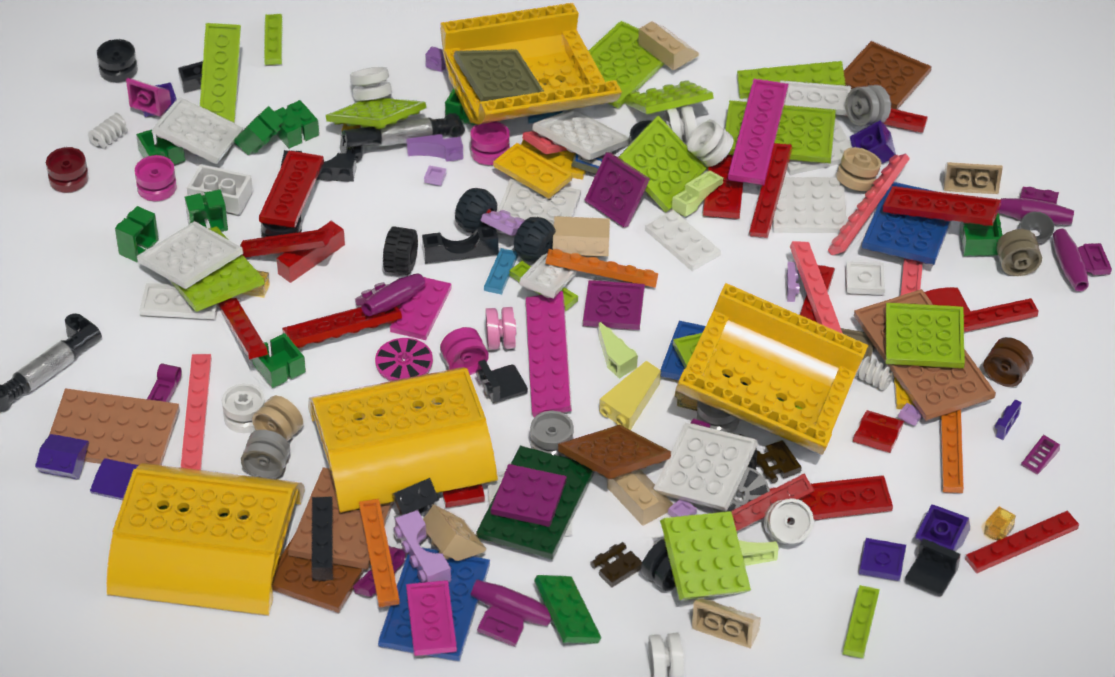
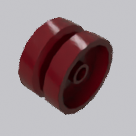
(67, 169)

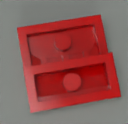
(947, 297)
(878, 431)

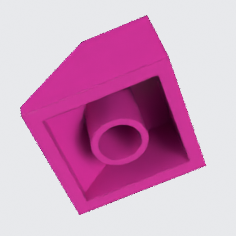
(147, 97)

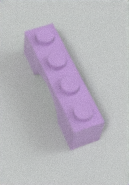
(412, 531)

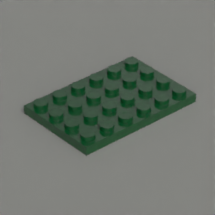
(530, 536)

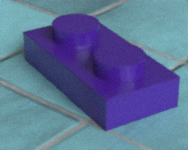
(1009, 417)

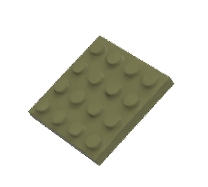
(497, 73)

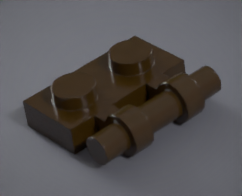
(783, 461)
(621, 568)

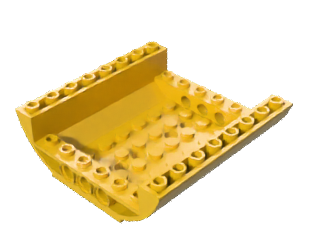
(550, 48)
(777, 358)
(406, 443)
(197, 553)

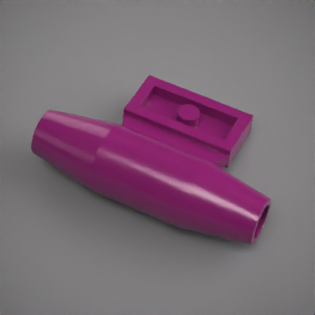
(1037, 201)
(1079, 260)
(387, 296)
(507, 612)

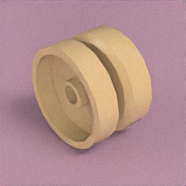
(858, 169)
(278, 416)

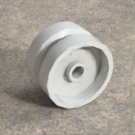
(370, 83)
(681, 123)
(710, 143)
(239, 406)
(776, 521)
(666, 656)

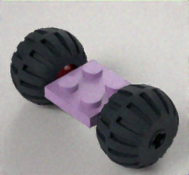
(479, 209)

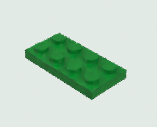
(567, 609)

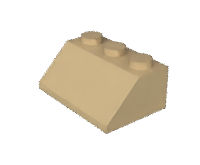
(665, 45)
(972, 178)
(582, 235)
(638, 496)
(451, 534)
(725, 622)

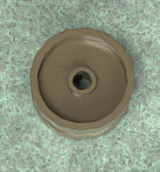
(1019, 252)

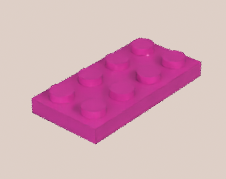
(422, 310)
(431, 618)

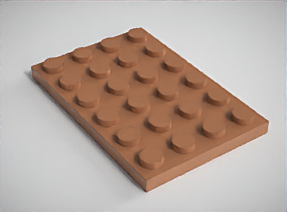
(116, 426)
(348, 530)

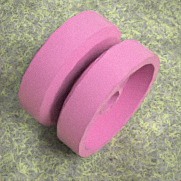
(501, 327)

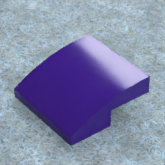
(112, 479)

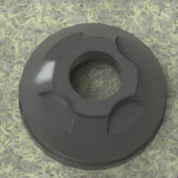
(1038, 221)

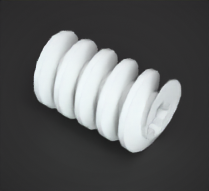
(108, 130)
(875, 374)

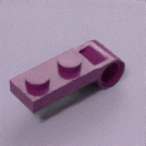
(166, 383)
(366, 586)

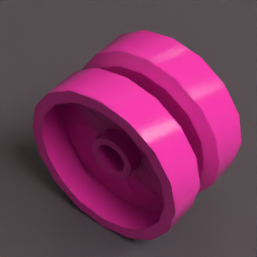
(489, 142)
(155, 178)
(463, 349)

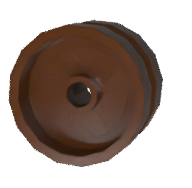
(1008, 362)

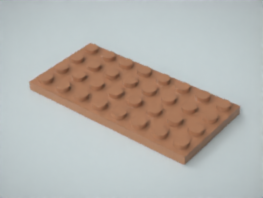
(930, 388)

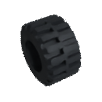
(400, 250)

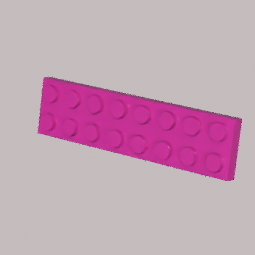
(758, 132)
(548, 354)

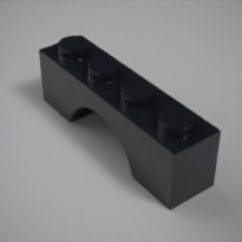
(339, 168)
(480, 243)
(322, 538)

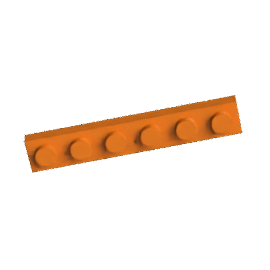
(602, 268)
(952, 452)
(379, 553)

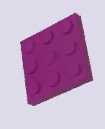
(617, 189)
(614, 304)
(528, 495)

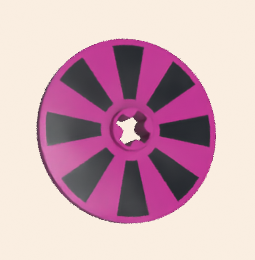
(391, 355)

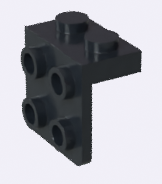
(501, 382)
(415, 497)
(933, 568)

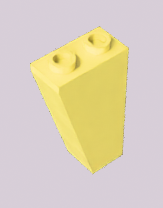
(631, 395)

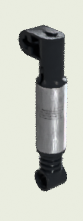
(354, 140)
(52, 362)

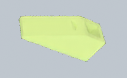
(617, 354)

